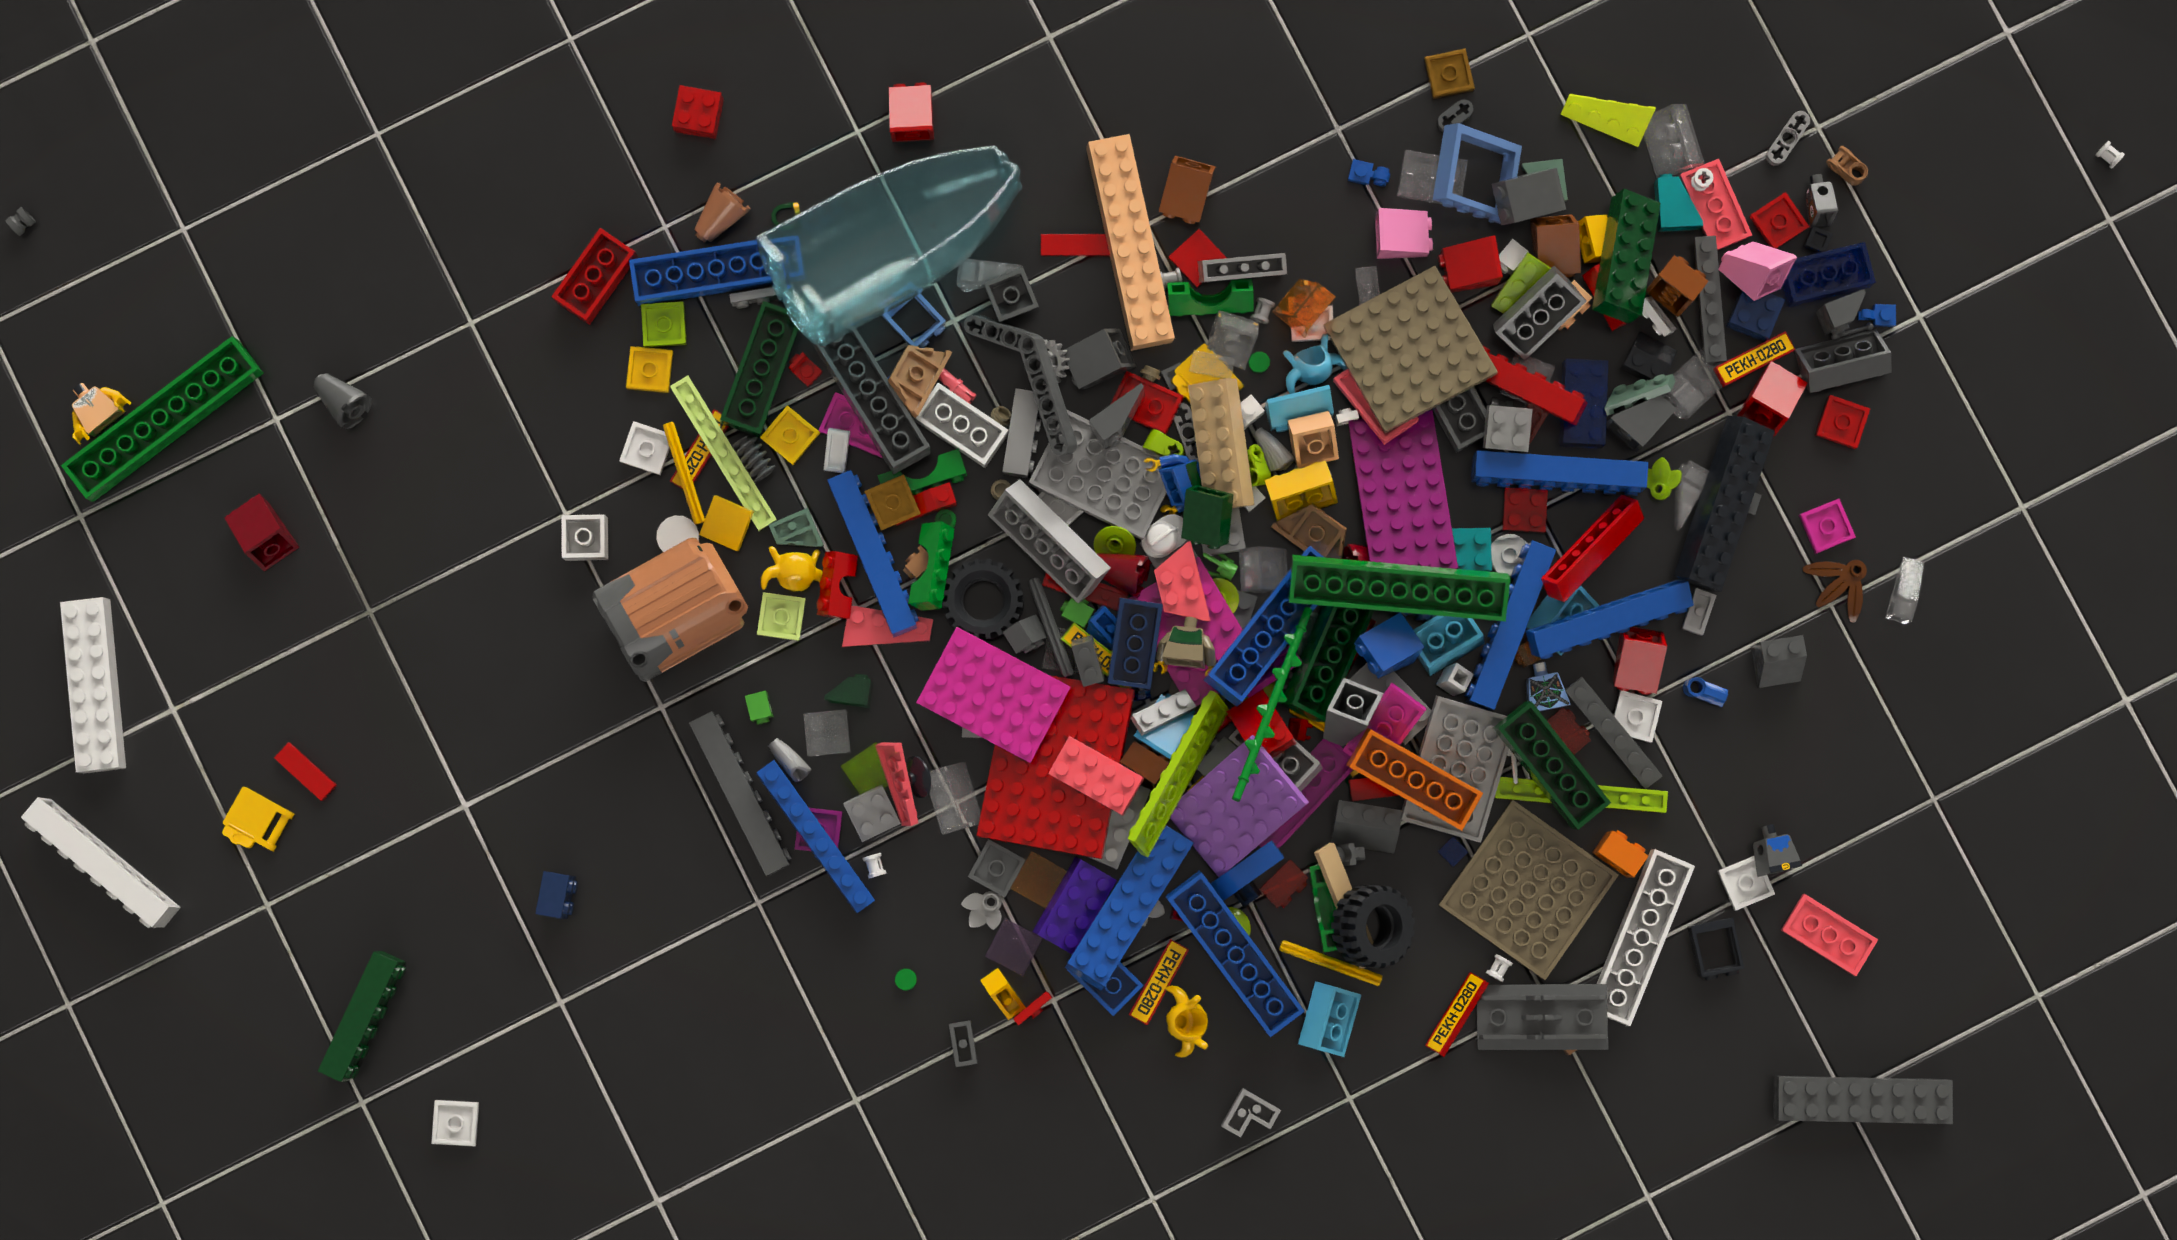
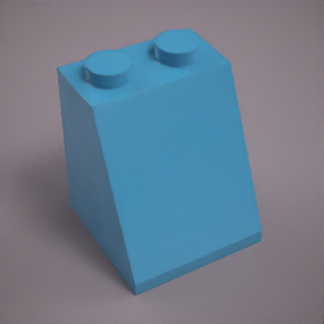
(1167, 737)

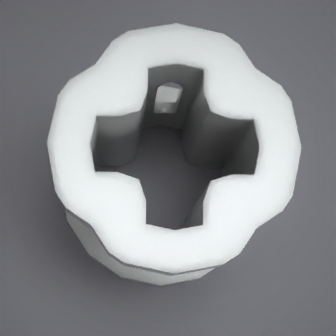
(2110, 154)
(1697, 183)
(874, 865)
(1493, 970)

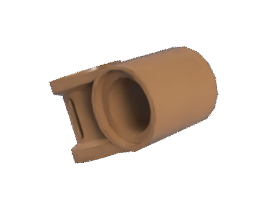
(1846, 165)

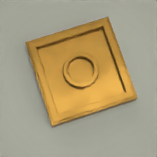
(1449, 73)
(892, 502)

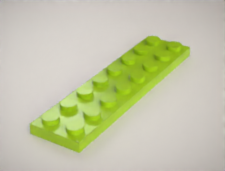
(1178, 773)

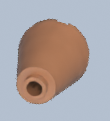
(719, 213)

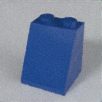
(1389, 646)

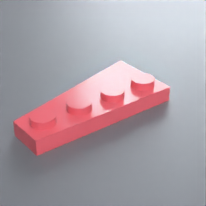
(870, 628)
(897, 777)

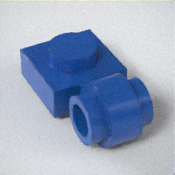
(1362, 172)

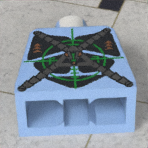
(1546, 689)

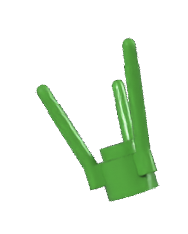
(1225, 567)

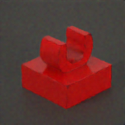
(1298, 728)

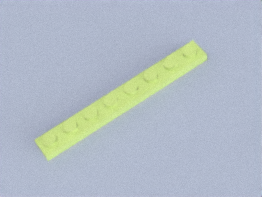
(723, 452)

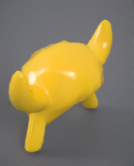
(793, 570)
(1186, 1021)

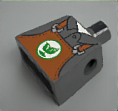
(1820, 202)

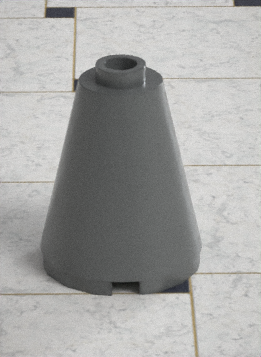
(342, 400)

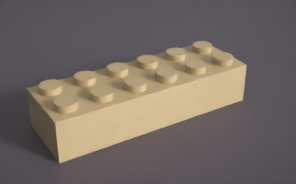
(1221, 439)

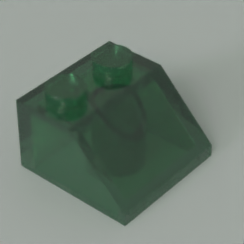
(852, 692)

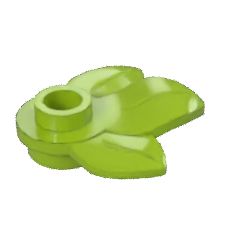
(1662, 476)

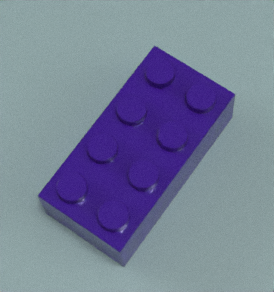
(1074, 905)

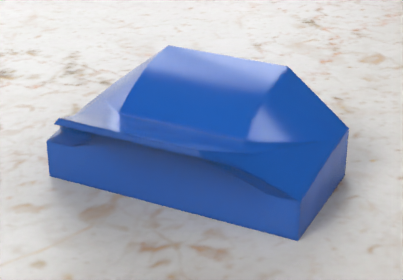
(1102, 626)

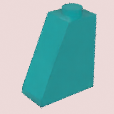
(1676, 206)

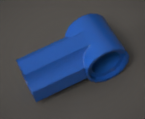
(1707, 691)

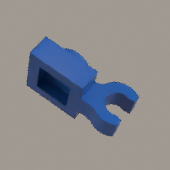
(1882, 315)

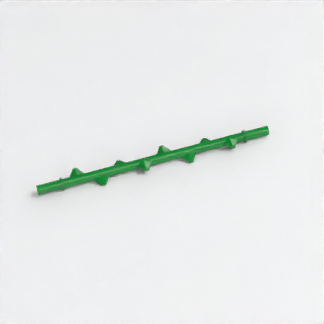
(1267, 710)

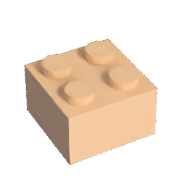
(1313, 439)

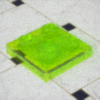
(865, 770)

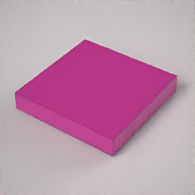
(1827, 526)

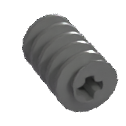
(753, 457)

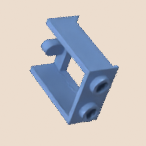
(936, 329)

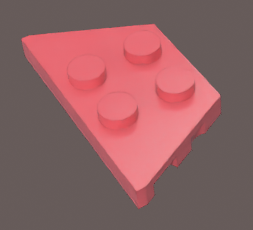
(1181, 585)

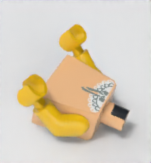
(95, 410)

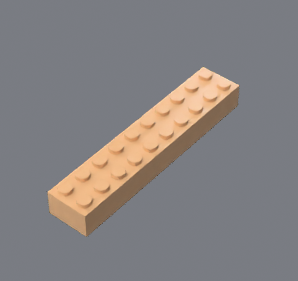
(1130, 242)

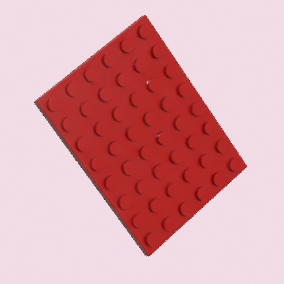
(1037, 809)

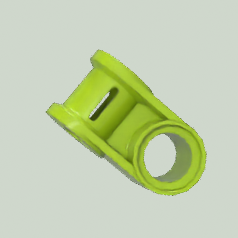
(1161, 443)
(1258, 466)

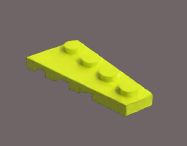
(1613, 118)

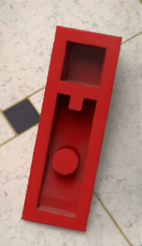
(933, 501)

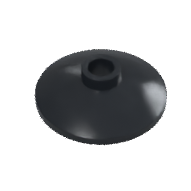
(918, 776)

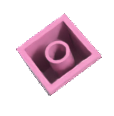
(1402, 233)
(1757, 268)

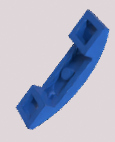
(1247, 870)

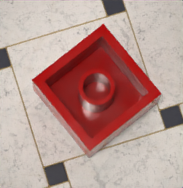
(697, 112)

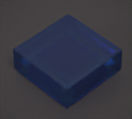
(1452, 851)

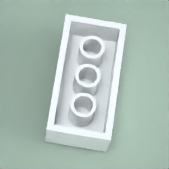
(961, 425)

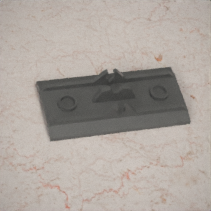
(1543, 1017)

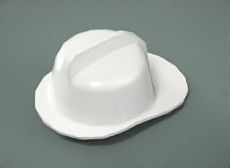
(1164, 536)

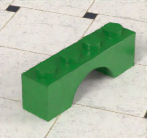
(1233, 299)
(948, 468)
(928, 590)
(1324, 908)

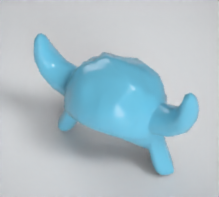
(1312, 365)

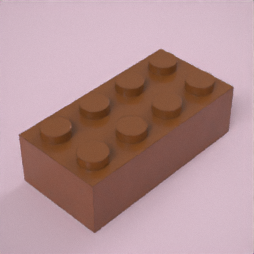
(1677, 285)

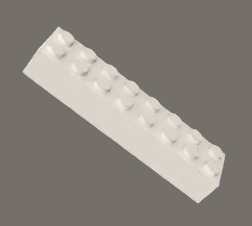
(93, 685)
(100, 863)
(1643, 933)

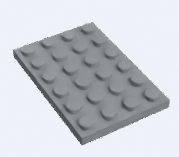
(1103, 481)
(1466, 746)

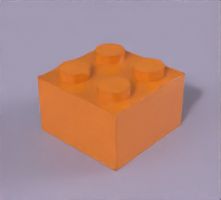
(1620, 853)

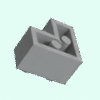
(1248, 1107)

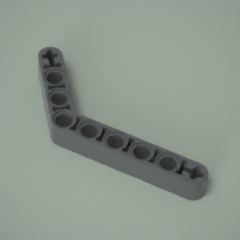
(1035, 375)

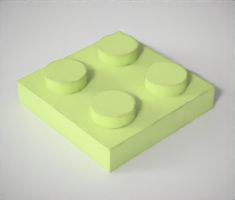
(781, 616)

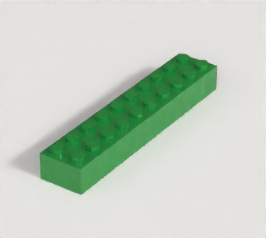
(162, 419)
(1399, 588)

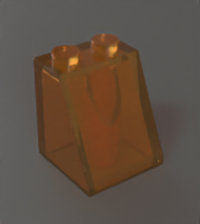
(1304, 306)

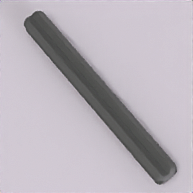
(1050, 627)

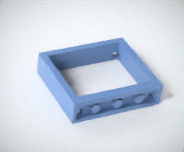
(1448, 161)

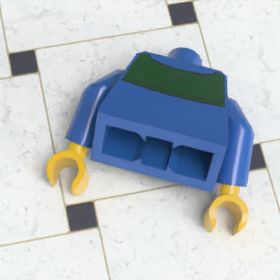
(1177, 475)

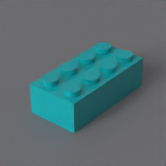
(1473, 548)

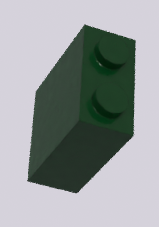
(1207, 516)

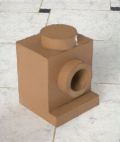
(916, 563)

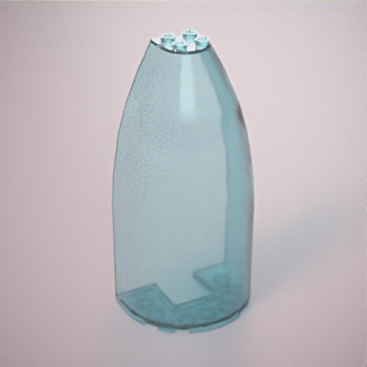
(886, 239)

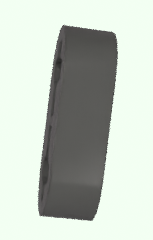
(1451, 112)

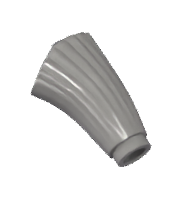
(1275, 454)
(789, 760)

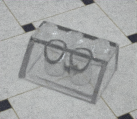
(1672, 141)
(954, 798)

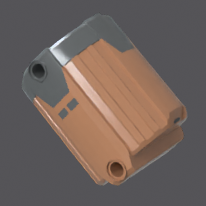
(671, 607)

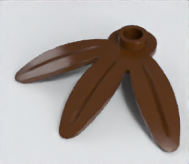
(1846, 578)

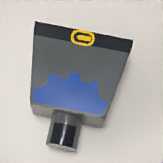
(1775, 853)

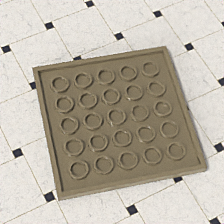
(1410, 349)
(1528, 890)

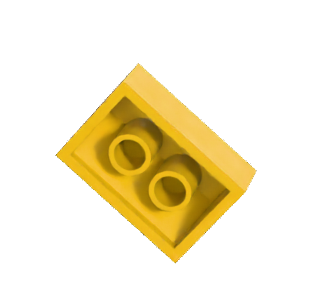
(1301, 488)

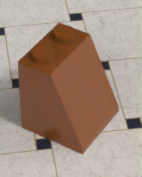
(1186, 189)
(1557, 242)

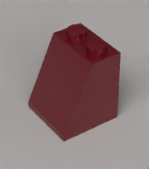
(261, 532)

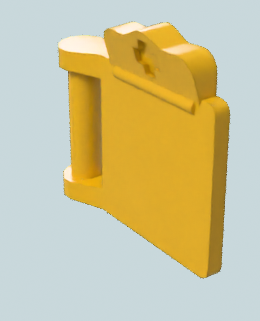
(1184, 377)
(250, 819)

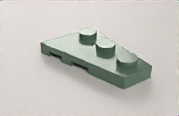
(1640, 389)

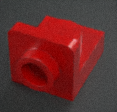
(804, 369)

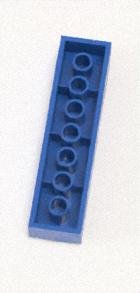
(698, 273)
(1559, 472)
(1507, 634)
(1258, 643)
(1127, 909)
(1234, 953)

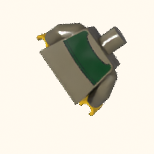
(1185, 648)

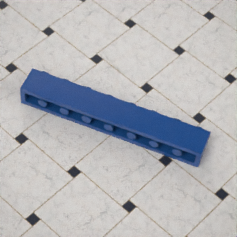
(872, 553)
(1610, 618)
(815, 836)

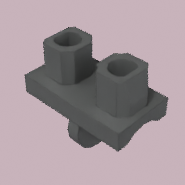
(1350, 854)

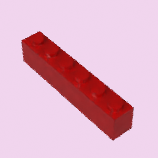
(1536, 390)
(1592, 548)

